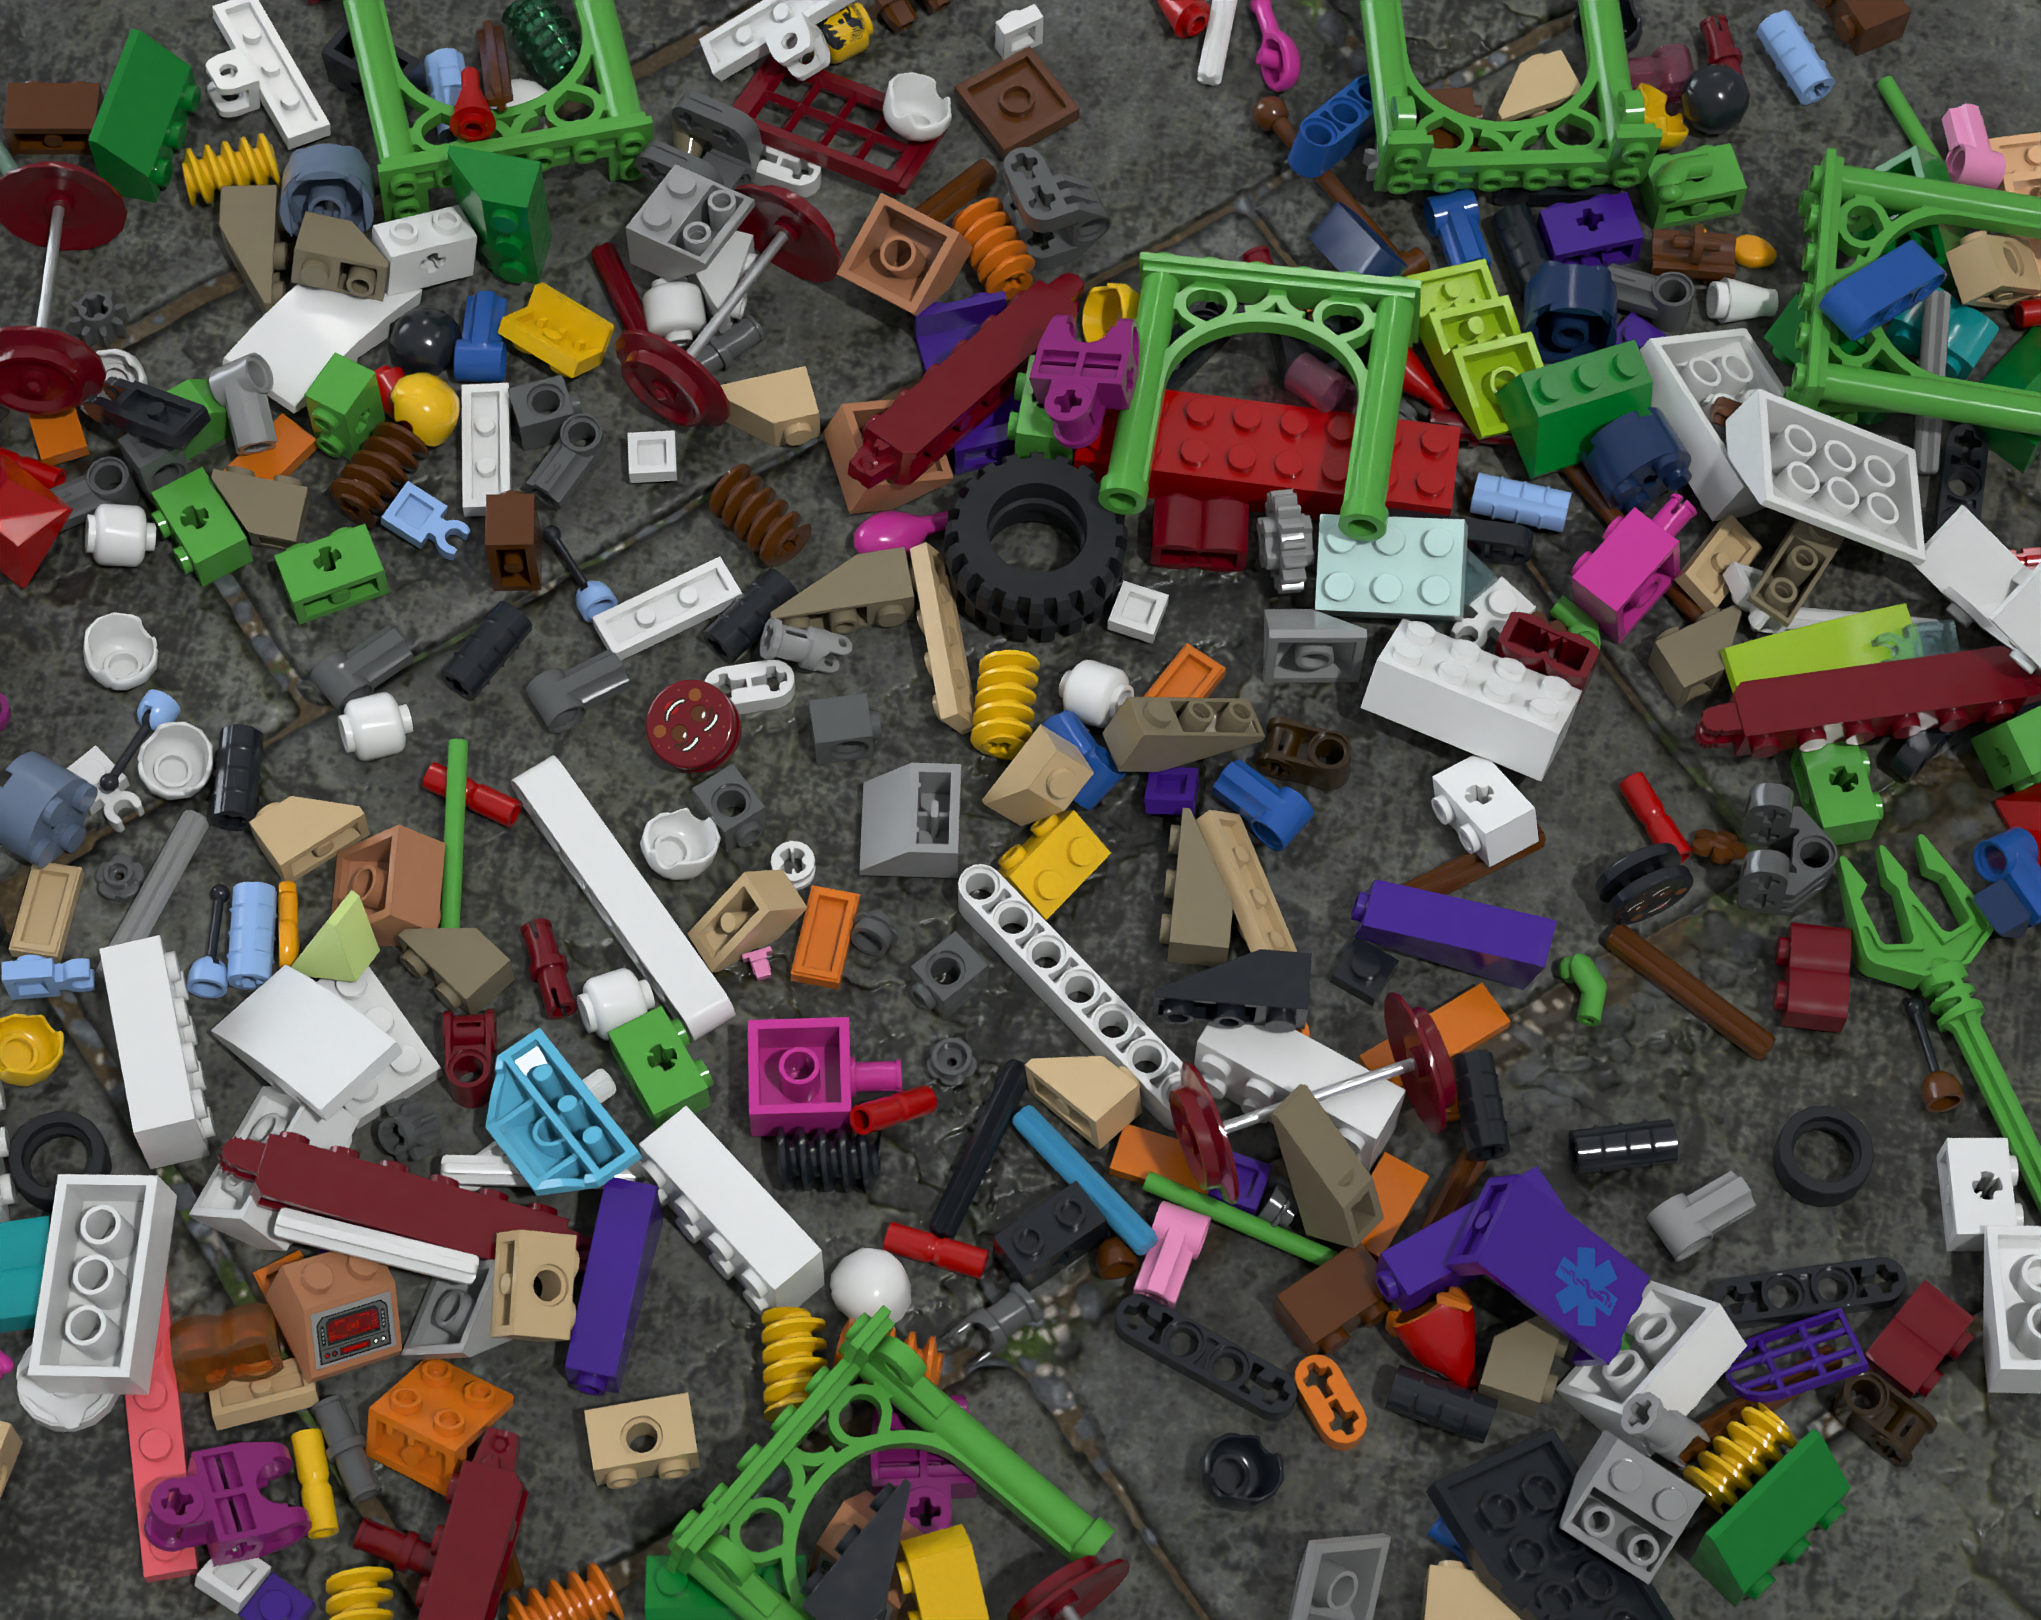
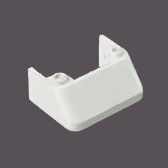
(1986, 585)

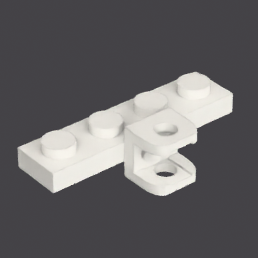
(776, 27)
(262, 73)

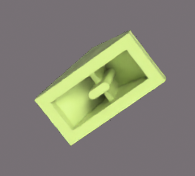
(342, 945)

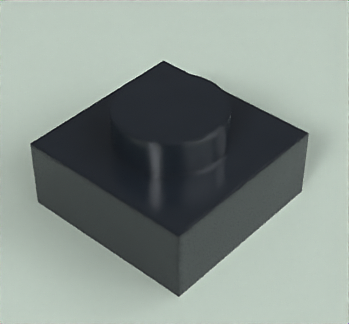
(1364, 971)

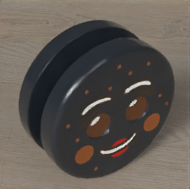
(1644, 883)

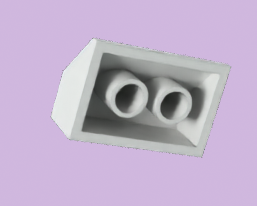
(227, 1200)
(1676, 1355)

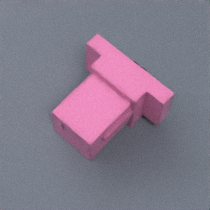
(759, 962)

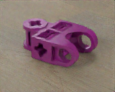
(1084, 377)
(931, 1478)
(224, 1507)

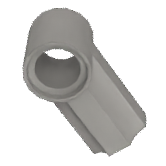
(242, 390)
(1691, 1221)

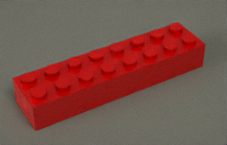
(1255, 447)

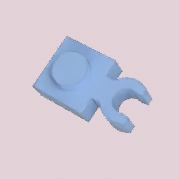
(420, 517)
(40, 977)

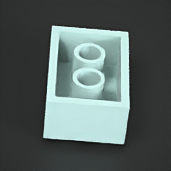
(1405, 574)

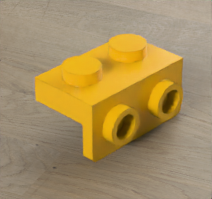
(558, 332)
(1053, 861)

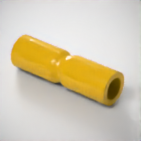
(314, 1476)

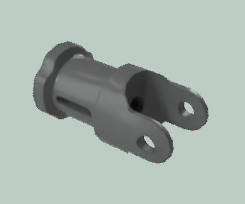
(1001, 1320)

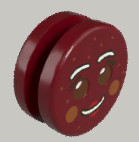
(693, 726)

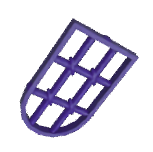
(1808, 1343)

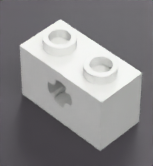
(426, 249)
(1484, 809)
(1983, 1166)

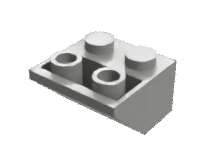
(684, 224)
(912, 822)
(1628, 1506)

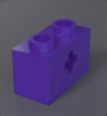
(1592, 231)

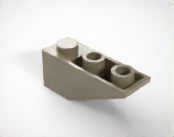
(253, 239)
(1794, 570)
(857, 594)
(1174, 731)
(1201, 903)
(1326, 1175)

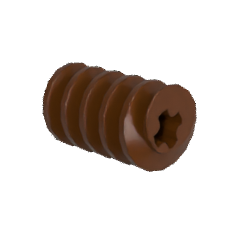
(374, 470)
(757, 517)

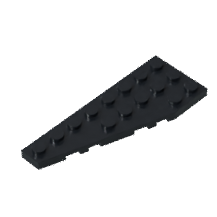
(1508, 1527)

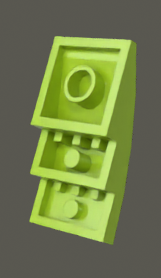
(1473, 341)
(1816, 646)

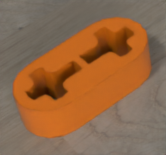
(1339, 1395)

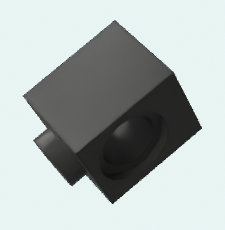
(530, 399)
(152, 462)
(843, 728)
(731, 790)
(951, 957)

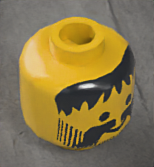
(846, 32)

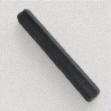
(979, 1150)

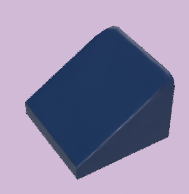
(2003, 909)

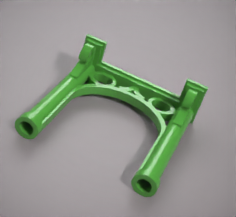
(1616, 156)
(413, 165)
(1388, 318)
(1841, 385)
(894, 1378)

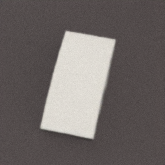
(310, 327)
(307, 1041)

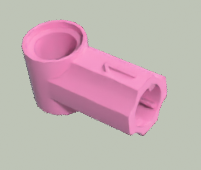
(1970, 154)
(1167, 1263)

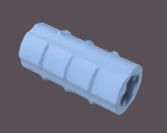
(1795, 57)
(444, 82)
(1520, 502)
(251, 935)

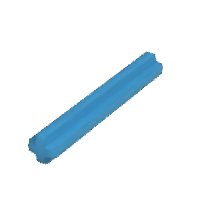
(1073, 1168)

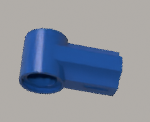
(1456, 223)
(482, 351)
(1100, 760)
(1273, 812)
(2013, 859)

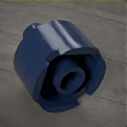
(1570, 310)
(1637, 460)

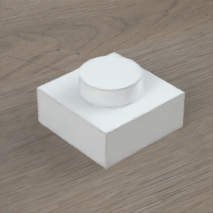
(1018, 30)
(652, 456)
(1138, 612)
(233, 1582)

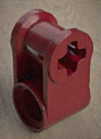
(470, 1048)

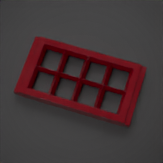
(894, 181)

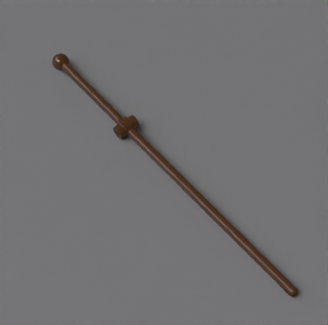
(1272, 115)

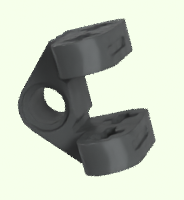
(733, 139)
(1075, 213)
(1769, 878)

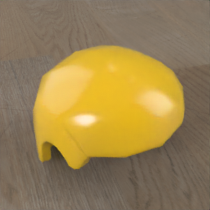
(1673, 129)
(1105, 307)
(427, 405)
(28, 1049)

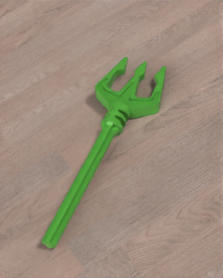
(1937, 965)

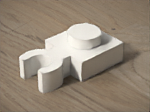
(1741, 582)
(1491, 612)
(91, 768)

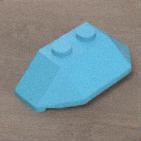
(553, 1122)

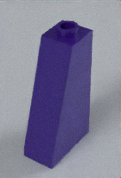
(1455, 932)
(1417, 1266)
(614, 1285)

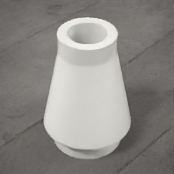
(1737, 301)

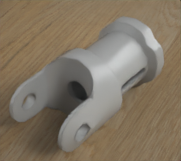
(803, 646)
(1665, 1430)

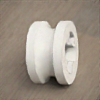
(794, 850)

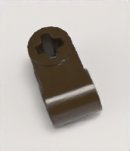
(1301, 754)
(1885, 1419)

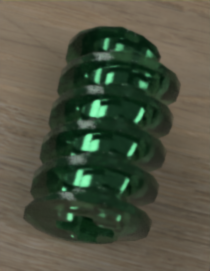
(545, 37)

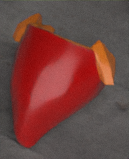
(1440, 1335)

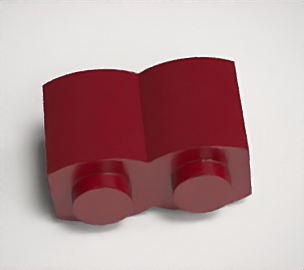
(1199, 533)
(1547, 650)
(1814, 977)
(1918, 1341)

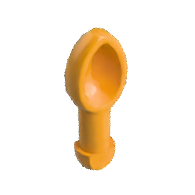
(1753, 252)
(288, 923)

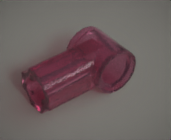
(1664, 70)
(1320, 385)

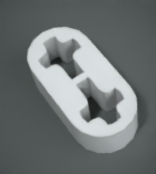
(779, 171)
(750, 685)

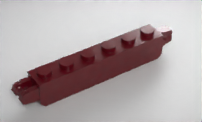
(962, 389)
(1869, 702)
(384, 1196)
(479, 1534)

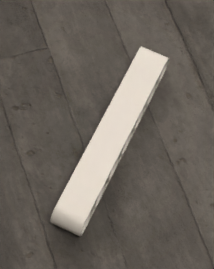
(623, 898)
(1069, 976)

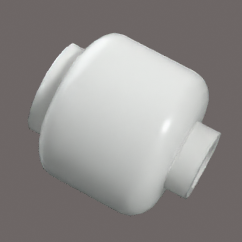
(674, 310)
(119, 535)
(1094, 692)
(374, 726)
(613, 1001)

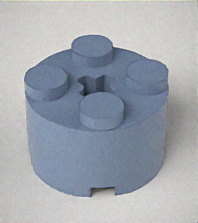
(327, 182)
(43, 809)

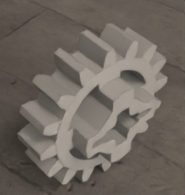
(1285, 541)

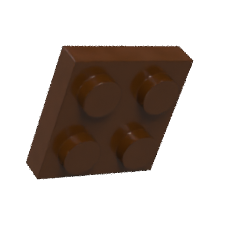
(1016, 102)

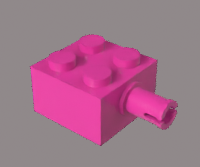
(1631, 567)
(807, 1076)

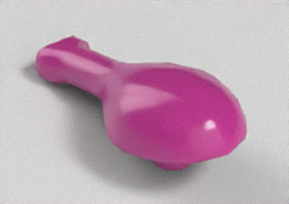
(1278, 52)
(896, 530)

